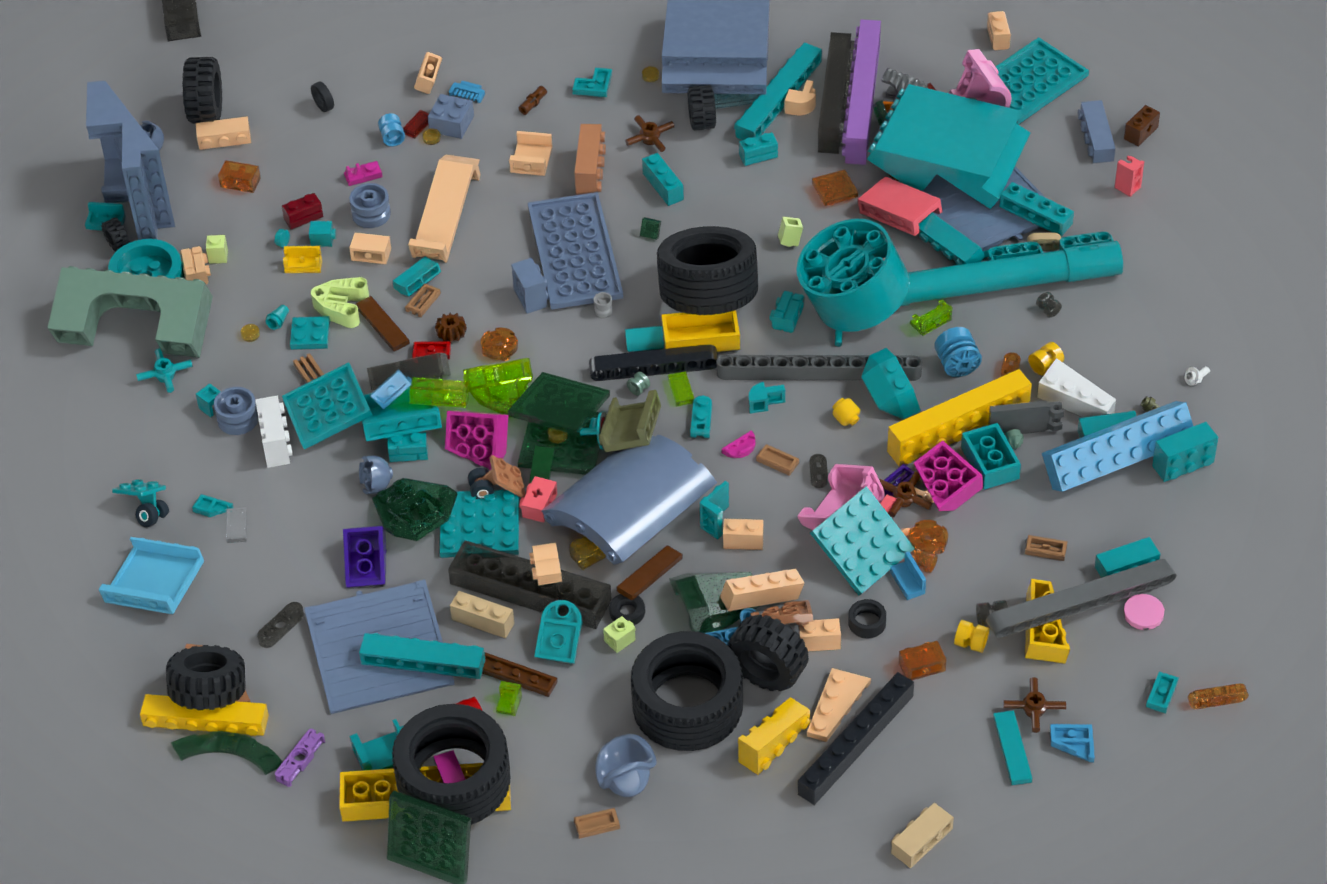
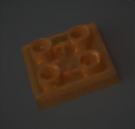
(835, 187)

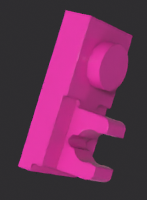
(362, 173)

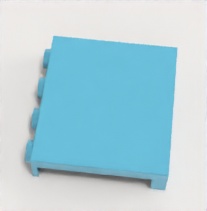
(154, 576)

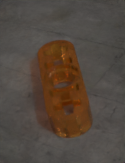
(1226, 695)

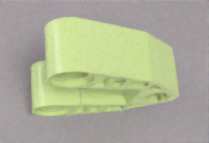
(332, 297)

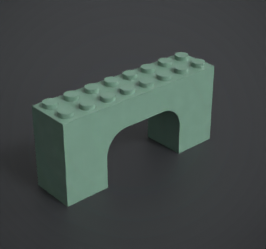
(89, 293)

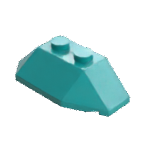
(890, 385)

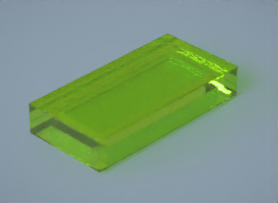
(681, 388)

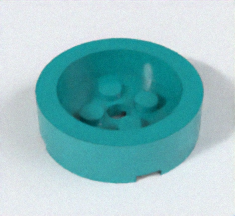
(147, 257)

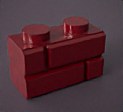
(302, 211)

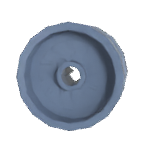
(370, 205)
(236, 410)

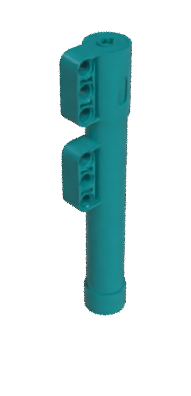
(1021, 266)

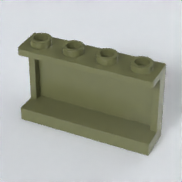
(630, 424)

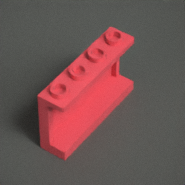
(898, 205)

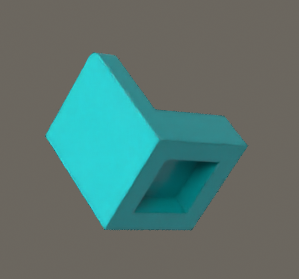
(206, 398)

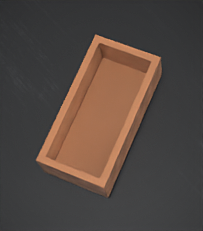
(590, 159)

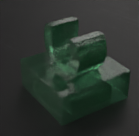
(650, 228)

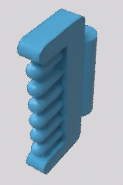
(473, 90)

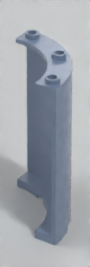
(631, 496)

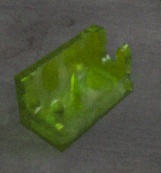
(932, 319)

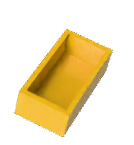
(696, 330)

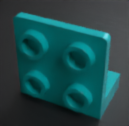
(712, 510)

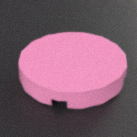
(1143, 611)

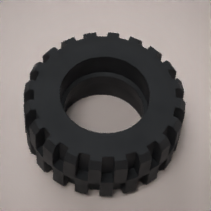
(202, 89)
(769, 652)
(205, 677)

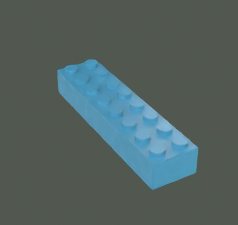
(1114, 446)

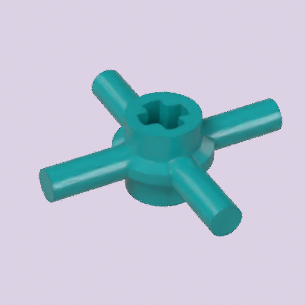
(164, 370)

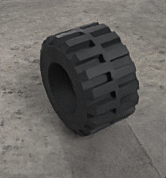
(701, 107)

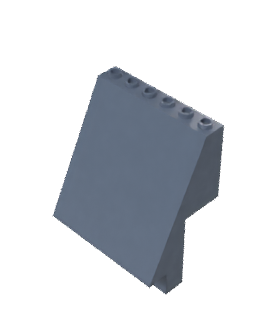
(716, 46)
(131, 161)

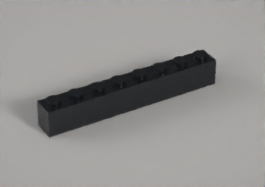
(855, 738)

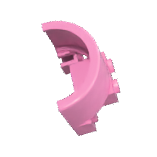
(982, 81)

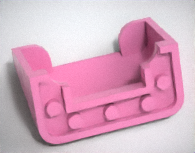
(845, 483)

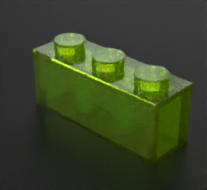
(439, 392)

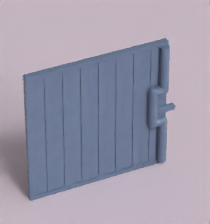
(976, 221)
(337, 637)

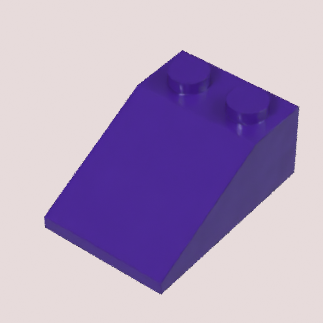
(365, 556)

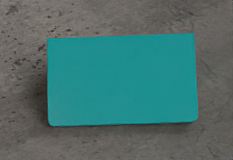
(644, 338)

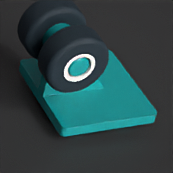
(150, 509)

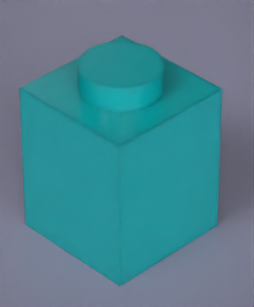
(321, 233)

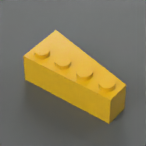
(1047, 640)
(772, 736)

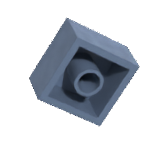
(451, 115)
(529, 285)

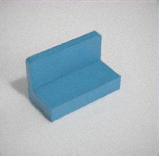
(391, 389)
(909, 577)

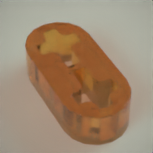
(1006, 361)

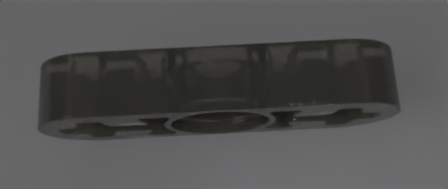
(282, 616)

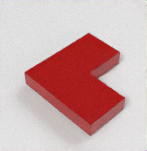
(427, 348)

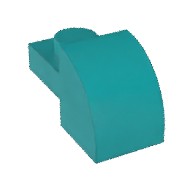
(763, 396)

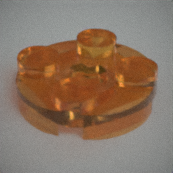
(499, 352)
(936, 532)

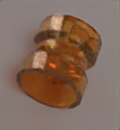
(925, 560)

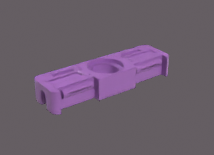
(290, 767)

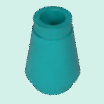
(277, 317)

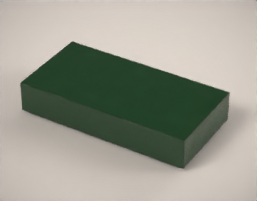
(542, 463)

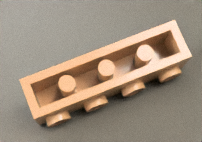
(762, 589)

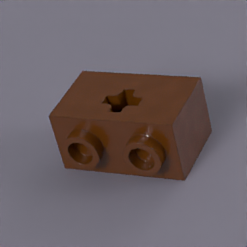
(1141, 125)

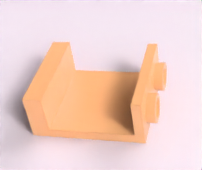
(531, 153)

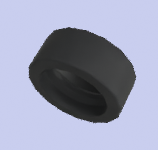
(868, 606)

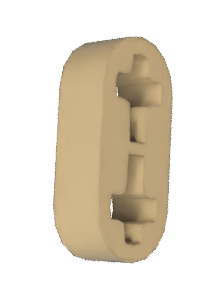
(1045, 240)

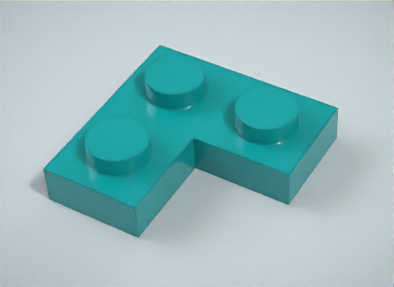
(596, 86)

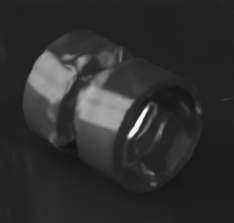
(983, 609)

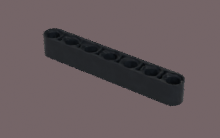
(653, 362)

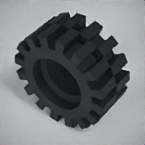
(115, 233)

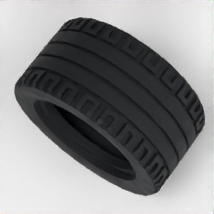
(707, 270)
(682, 655)
(454, 728)

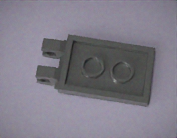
(1027, 417)

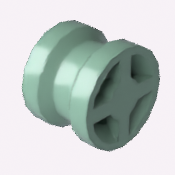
(638, 383)

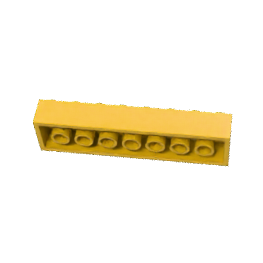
(950, 419)
(367, 792)

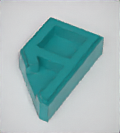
(210, 506)

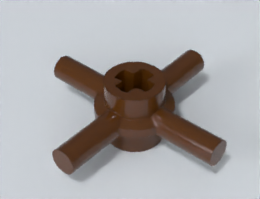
(649, 133)
(905, 494)
(1034, 705)

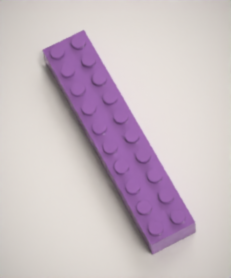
(861, 92)

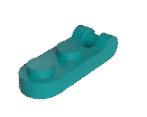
(701, 417)

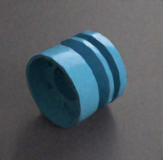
(958, 352)

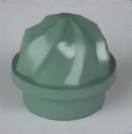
(1014, 438)

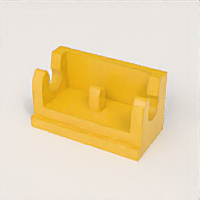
(302, 259)

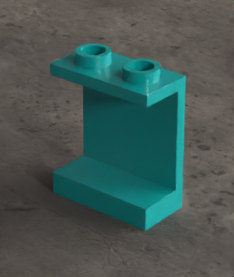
(377, 752)

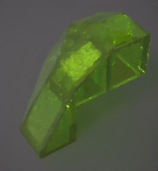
(499, 384)

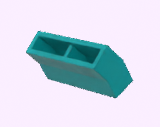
(416, 276)

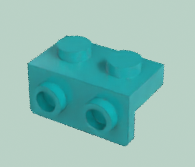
(103, 212)

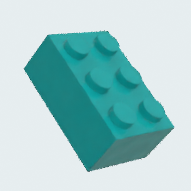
(1185, 451)
(991, 455)

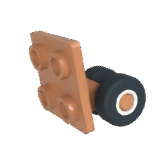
(501, 474)

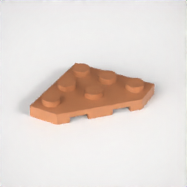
(791, 612)

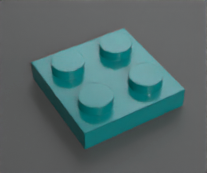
(310, 332)

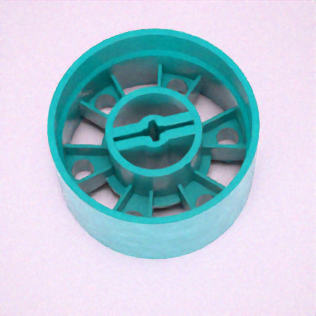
(848, 277)

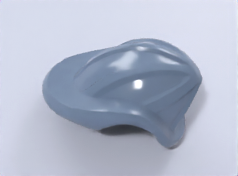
(625, 765)

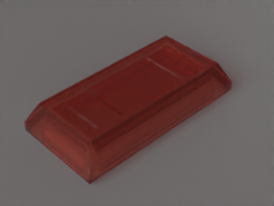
(416, 124)

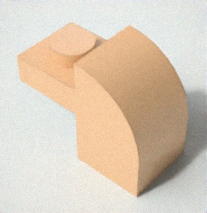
(801, 102)

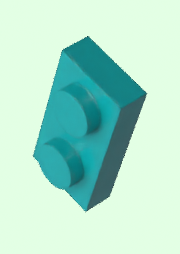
(1162, 692)

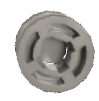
(603, 305)

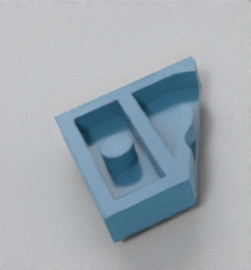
(1073, 739)

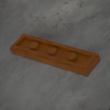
(382, 323)
(649, 572)
(519, 674)

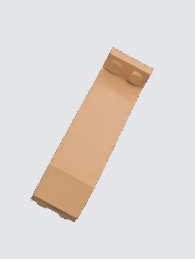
(444, 207)

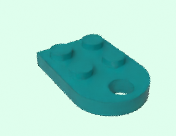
(559, 634)

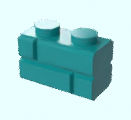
(758, 149)
(787, 311)
(408, 447)

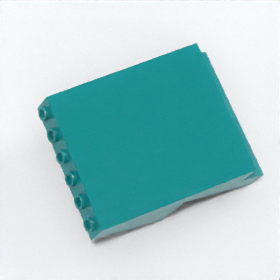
(952, 137)

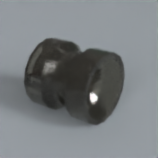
(1048, 304)

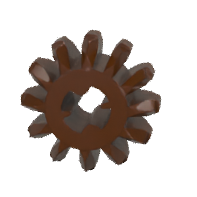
(450, 327)

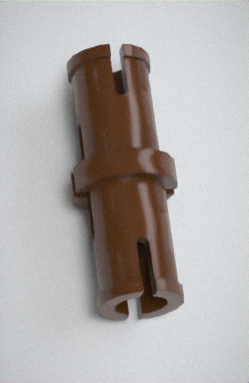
(539, 93)

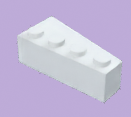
(1074, 392)
(272, 431)

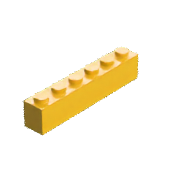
(234, 718)

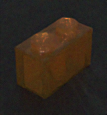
(239, 176)
(922, 660)

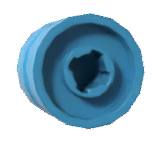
(391, 129)

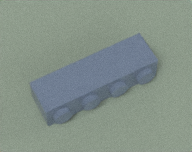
(1097, 131)

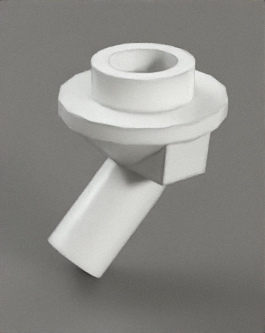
(1194, 376)

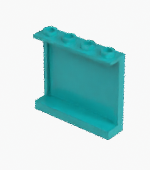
(399, 418)

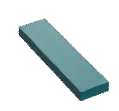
(1012, 747)

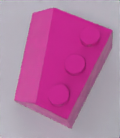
(476, 435)
(948, 477)

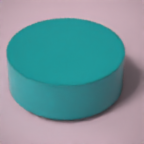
(282, 237)

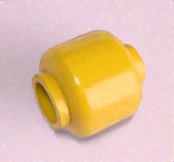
(846, 412)

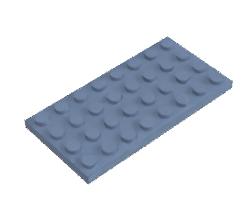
(574, 250)

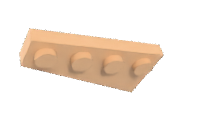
(835, 702)

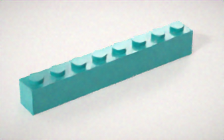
(769, 105)

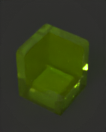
(509, 698)

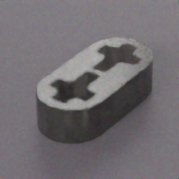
(822, 470)

